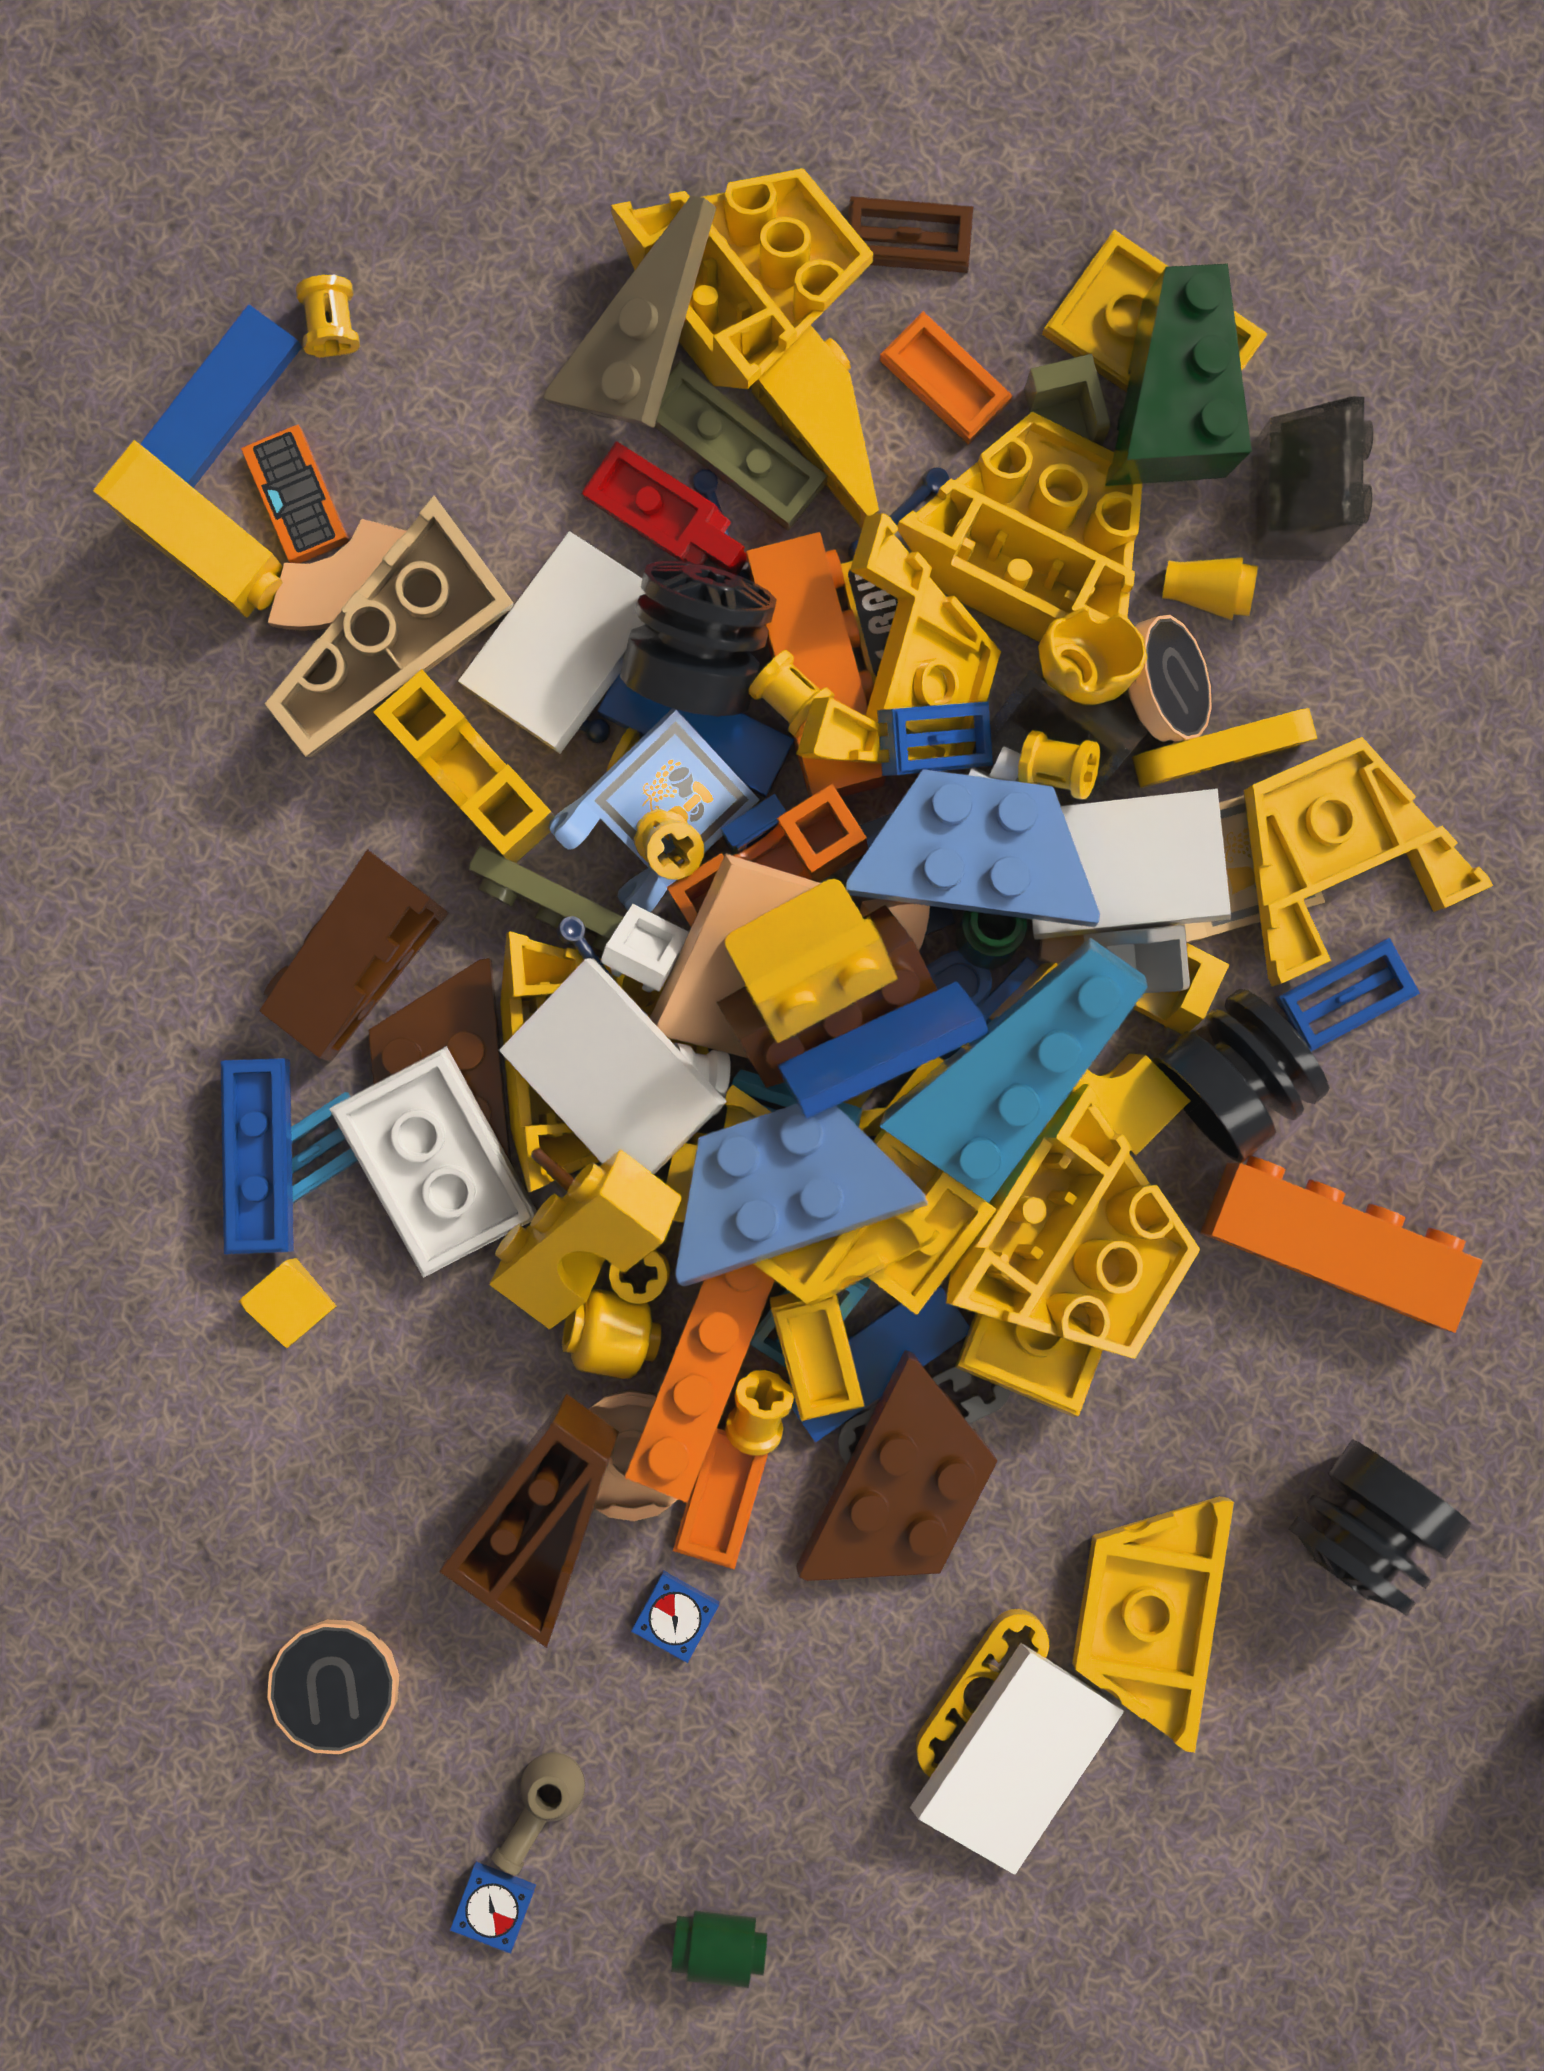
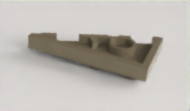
(631, 348)

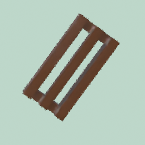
(915, 211)

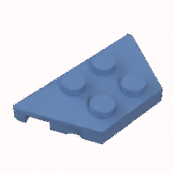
(979, 850)
(783, 1188)

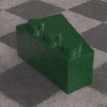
(1185, 384)

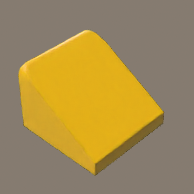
(287, 1302)

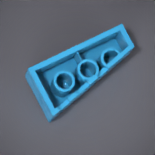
(1002, 1089)

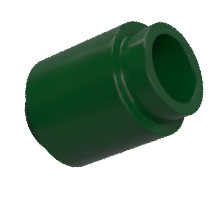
(982, 950)
(718, 1949)

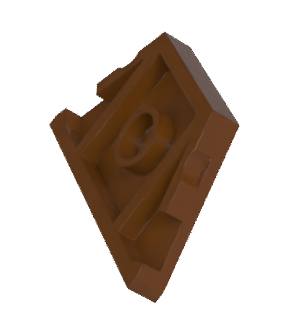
(465, 1020)
(903, 1486)

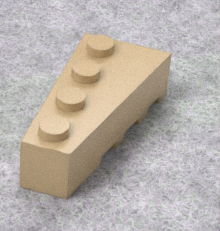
(405, 618)

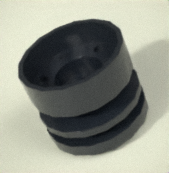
(697, 638)
(1252, 1065)
(1379, 1527)

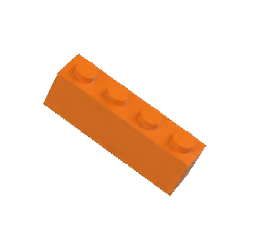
(821, 639)
(1341, 1245)
(699, 1381)

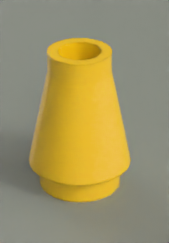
(1212, 585)

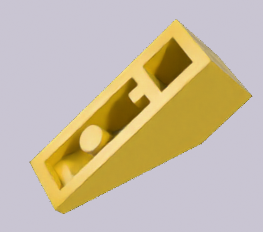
(817, 410)

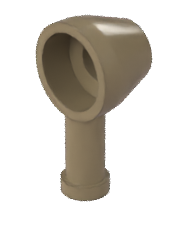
(545, 1769)

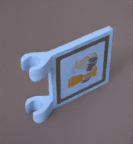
(665, 771)

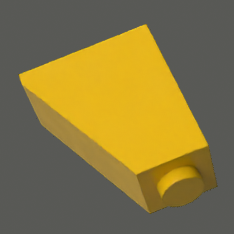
(190, 530)

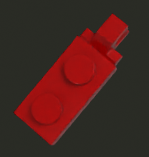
(663, 510)

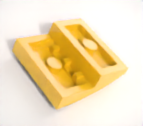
(950, 1209)

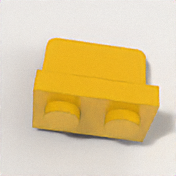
(809, 958)

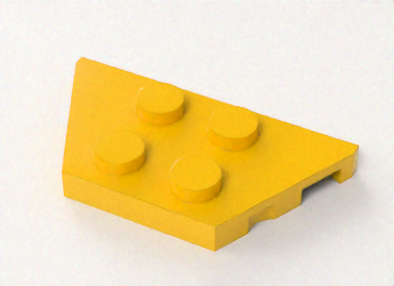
(842, 1260)
(1154, 1613)

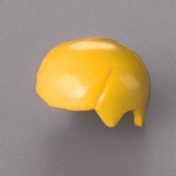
(1091, 657)

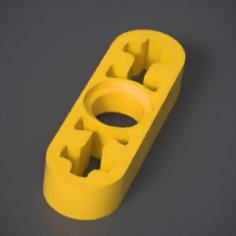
(1223, 747)
(993, 1643)

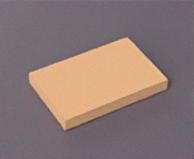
(704, 966)

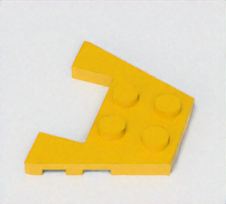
(929, 659)
(1332, 824)

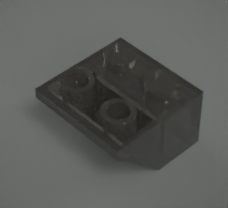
(1312, 481)

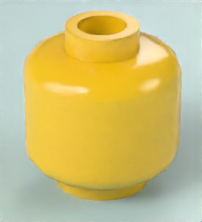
(611, 1335)

